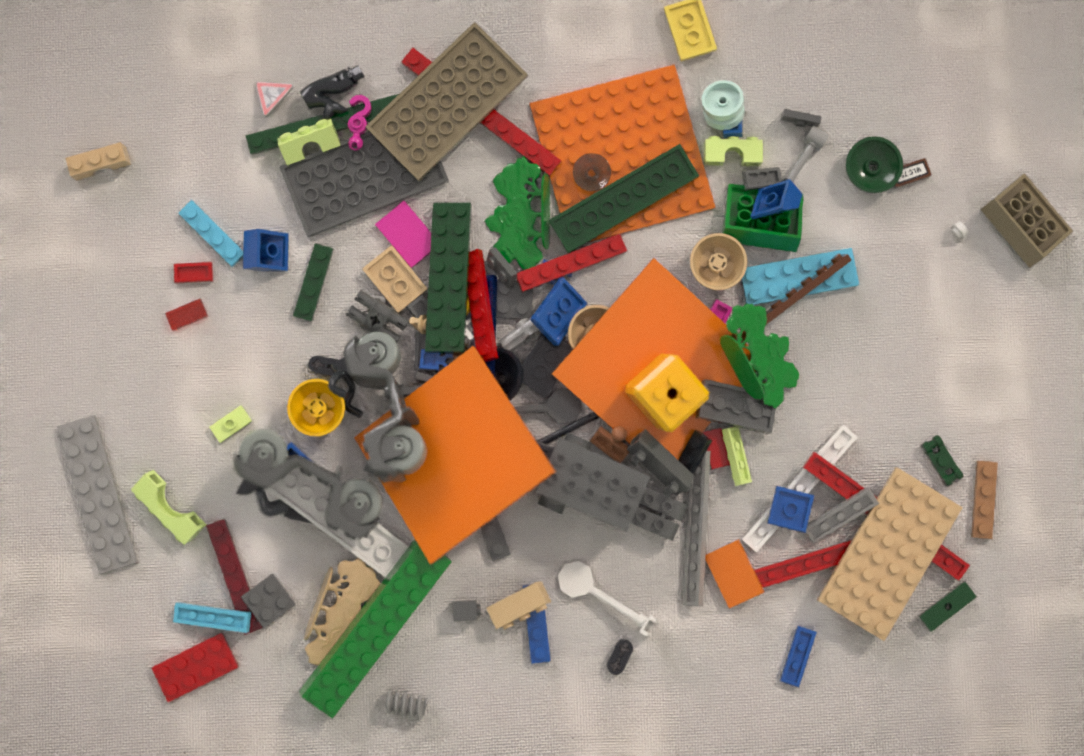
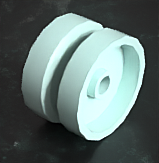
(723, 105)

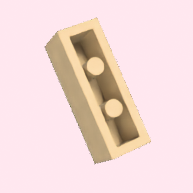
(519, 605)

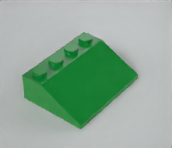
(773, 232)

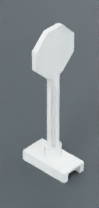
(577, 580)

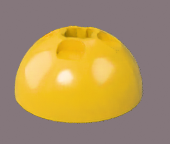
(305, 407)

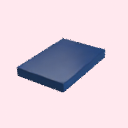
(557, 311)

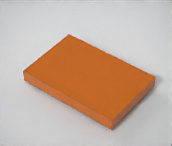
(734, 573)

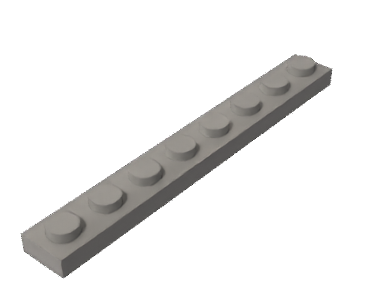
(696, 535)

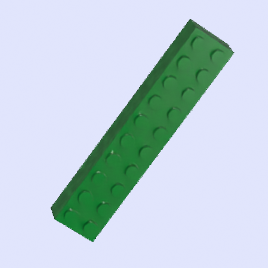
(372, 630)

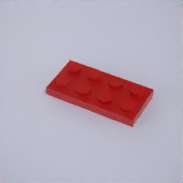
(195, 667)

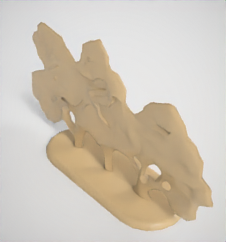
(338, 617)

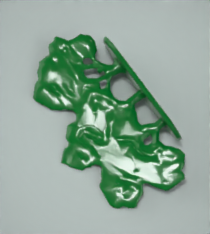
(516, 219)
(766, 356)

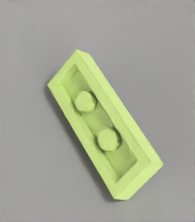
(736, 456)

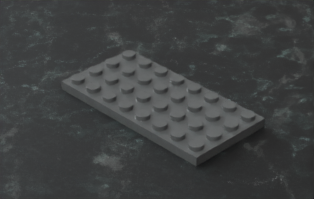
(350, 183)

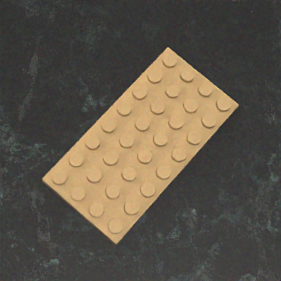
(889, 554)

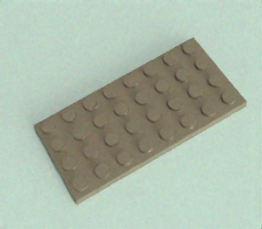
(446, 101)

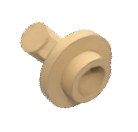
(419, 323)

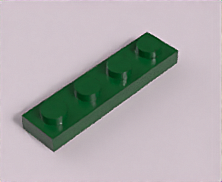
(313, 282)

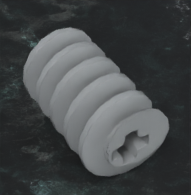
(406, 705)

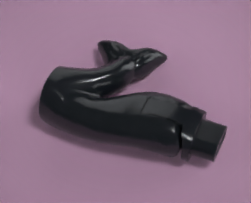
(334, 84)

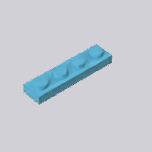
(211, 233)
(212, 617)

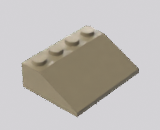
(1027, 220)

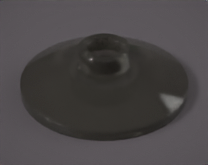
(595, 163)

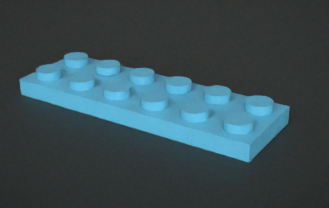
(772, 280)

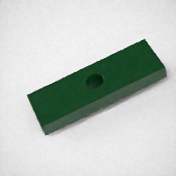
(956, 598)

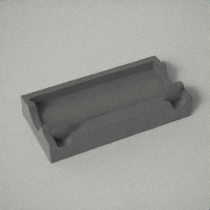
(735, 408)

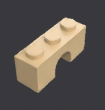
(86, 163)

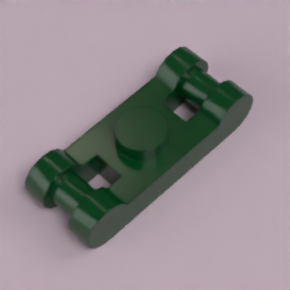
(942, 461)

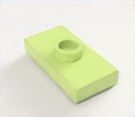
(230, 424)

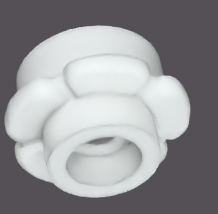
(959, 230)

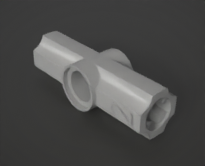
(523, 333)

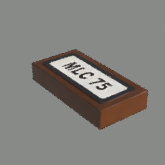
(914, 172)

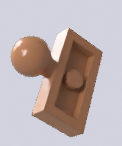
(611, 442)

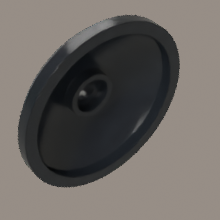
(510, 367)

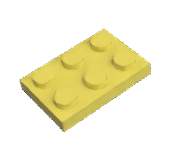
(690, 29)

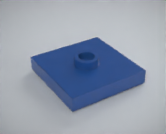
(790, 509)

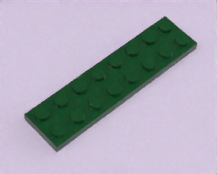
(623, 198)
(448, 278)

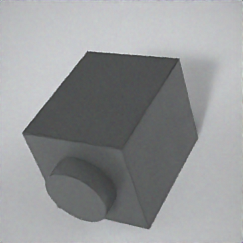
(466, 610)

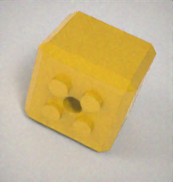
(650, 390)

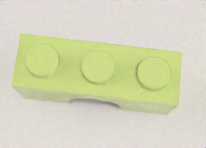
(322, 133)
(750, 150)

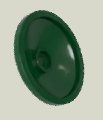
(883, 156)

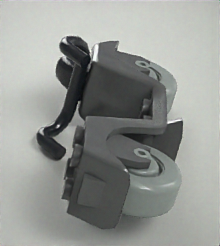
(392, 445)
(264, 461)

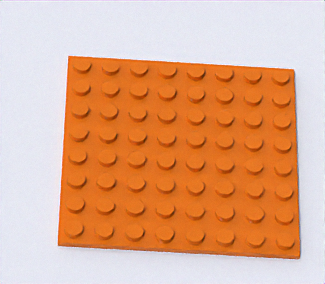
(628, 126)
(647, 319)
(475, 457)

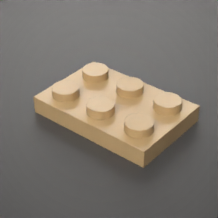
(394, 279)

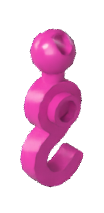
(358, 122)

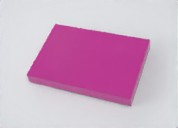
(406, 234)

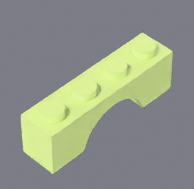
(151, 491)

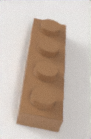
(984, 499)

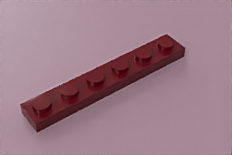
(231, 567)

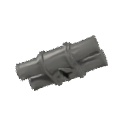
(375, 306)

